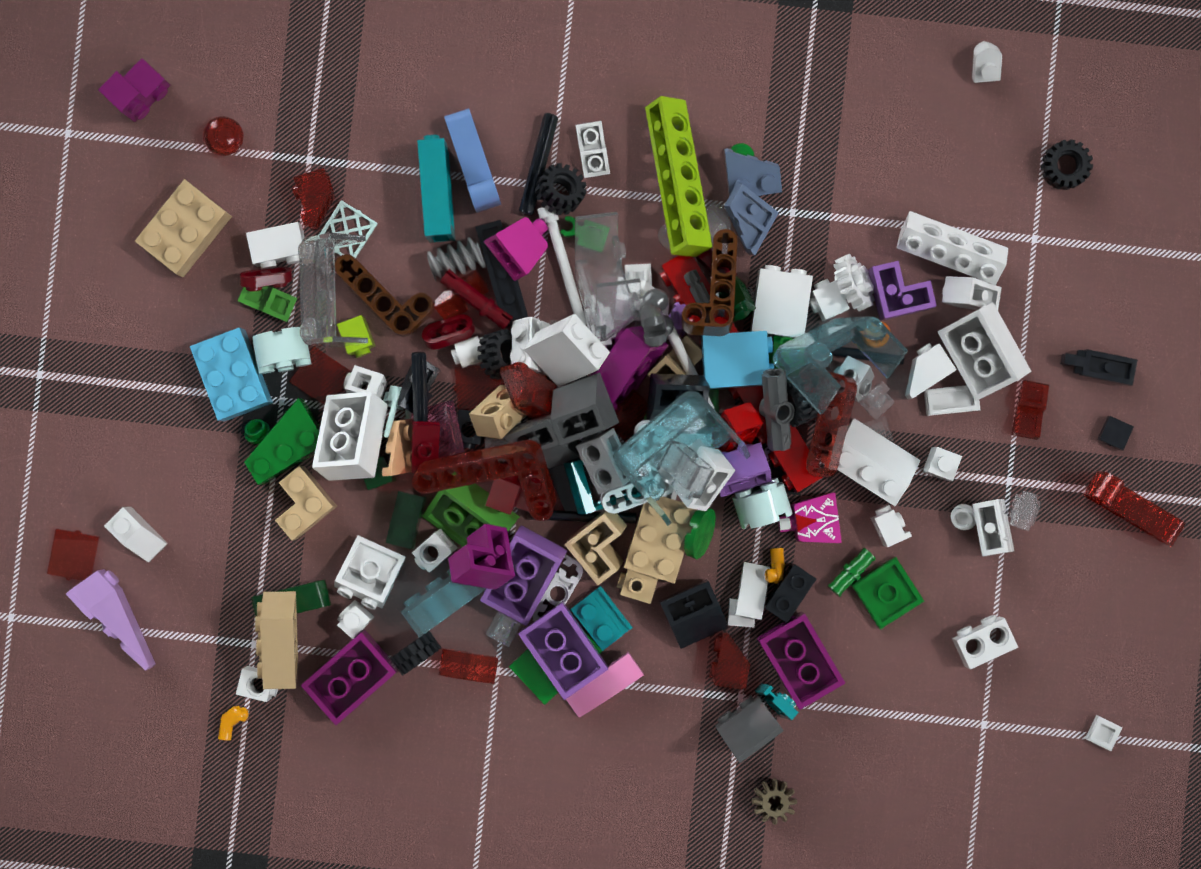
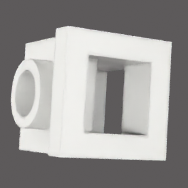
(360, 377)
(889, 526)
(354, 619)

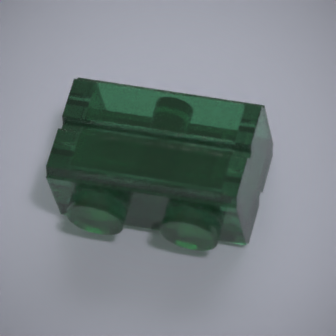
(406, 519)

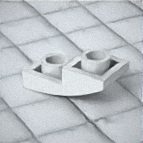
(592, 149)

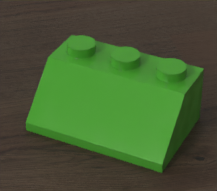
(464, 511)

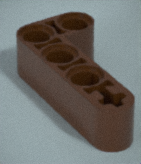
(719, 283)
(379, 292)

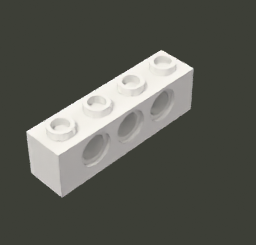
(952, 248)

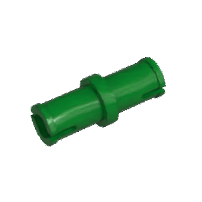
(851, 572)

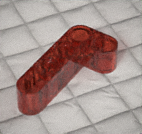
(837, 428)
(1113, 496)

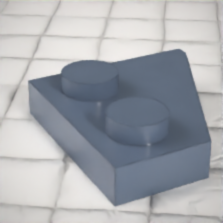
(757, 175)

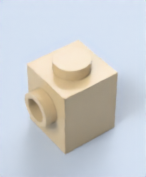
(637, 585)

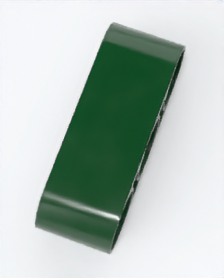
(308, 596)

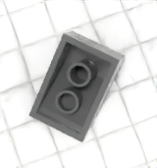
(748, 727)

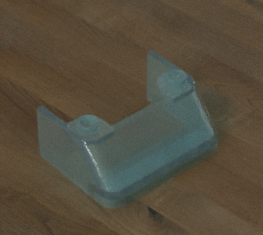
(811, 353)
(682, 421)

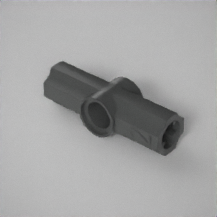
(776, 409)

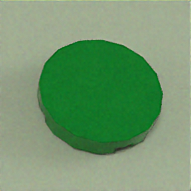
(701, 534)

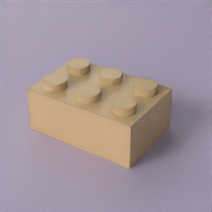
(183, 228)
(658, 547)
(277, 640)

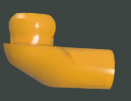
(776, 572)
(229, 719)

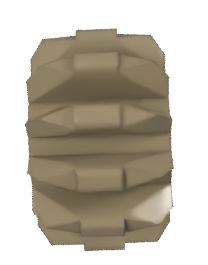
(784, 796)

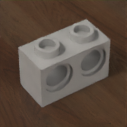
(598, 457)

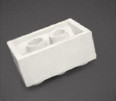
(876, 462)

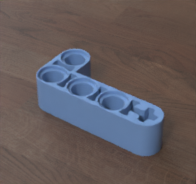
(472, 160)

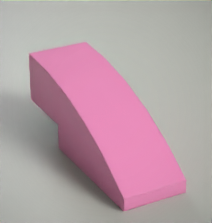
(618, 676)

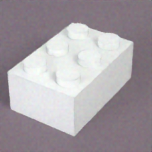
(984, 351)
(350, 436)

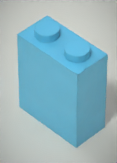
(736, 359)

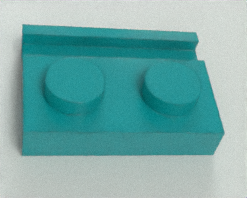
(601, 618)
(779, 702)

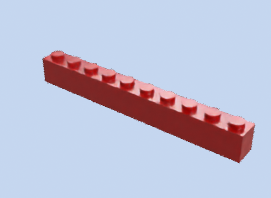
(791, 460)

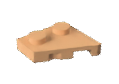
(399, 446)

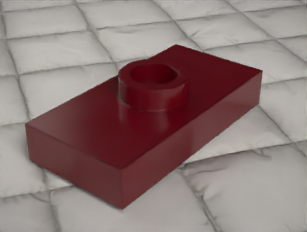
(424, 442)

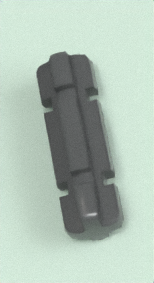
(697, 288)

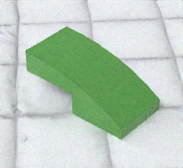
(269, 301)

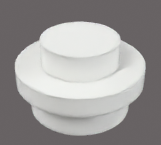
(963, 517)

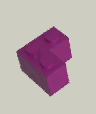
(135, 90)
(484, 560)

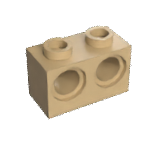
(495, 415)

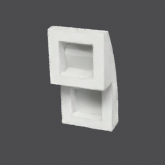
(752, 591)

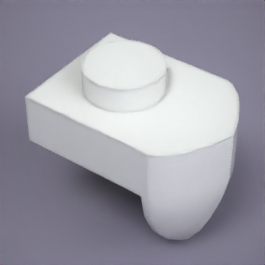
(986, 63)

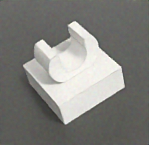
(638, 271)

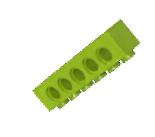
(678, 177)

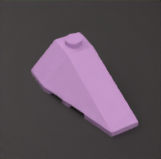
(104, 600)

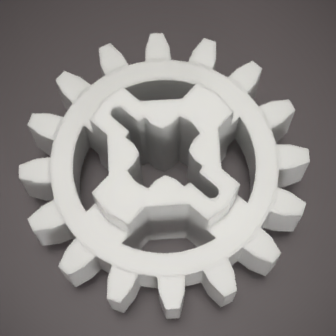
(854, 282)

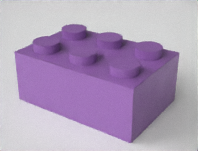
(534, 566)
(563, 650)

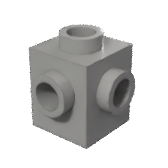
(859, 372)

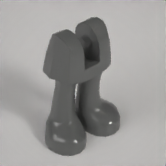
(654, 323)

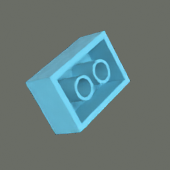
(231, 374)

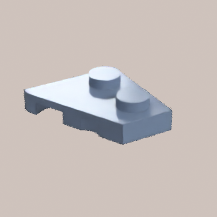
(750, 217)

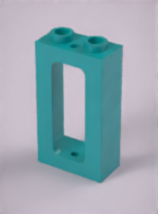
(436, 189)

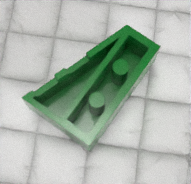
(286, 444)

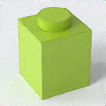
(357, 328)

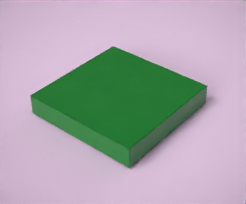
(887, 592)

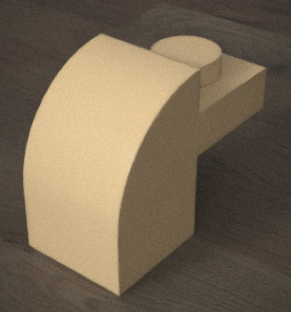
(670, 363)

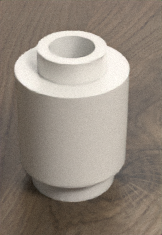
(466, 352)

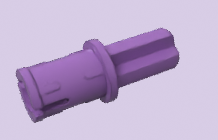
(676, 316)

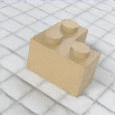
(310, 503)
(592, 546)

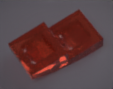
(450, 304)
(1030, 409)
(468, 666)

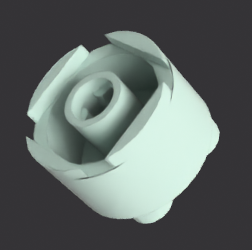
(280, 350)
(762, 504)

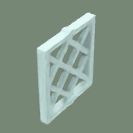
(358, 214)

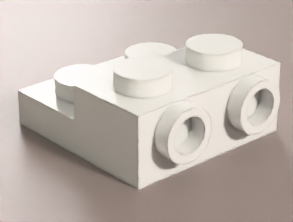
(368, 573)

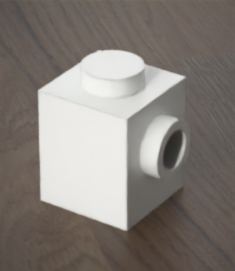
(827, 300)

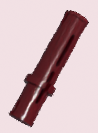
(477, 300)

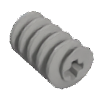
(456, 259)

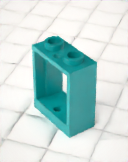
(581, 490)

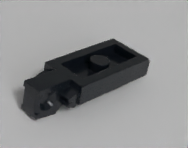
(1102, 366)

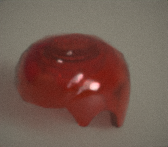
(223, 136)

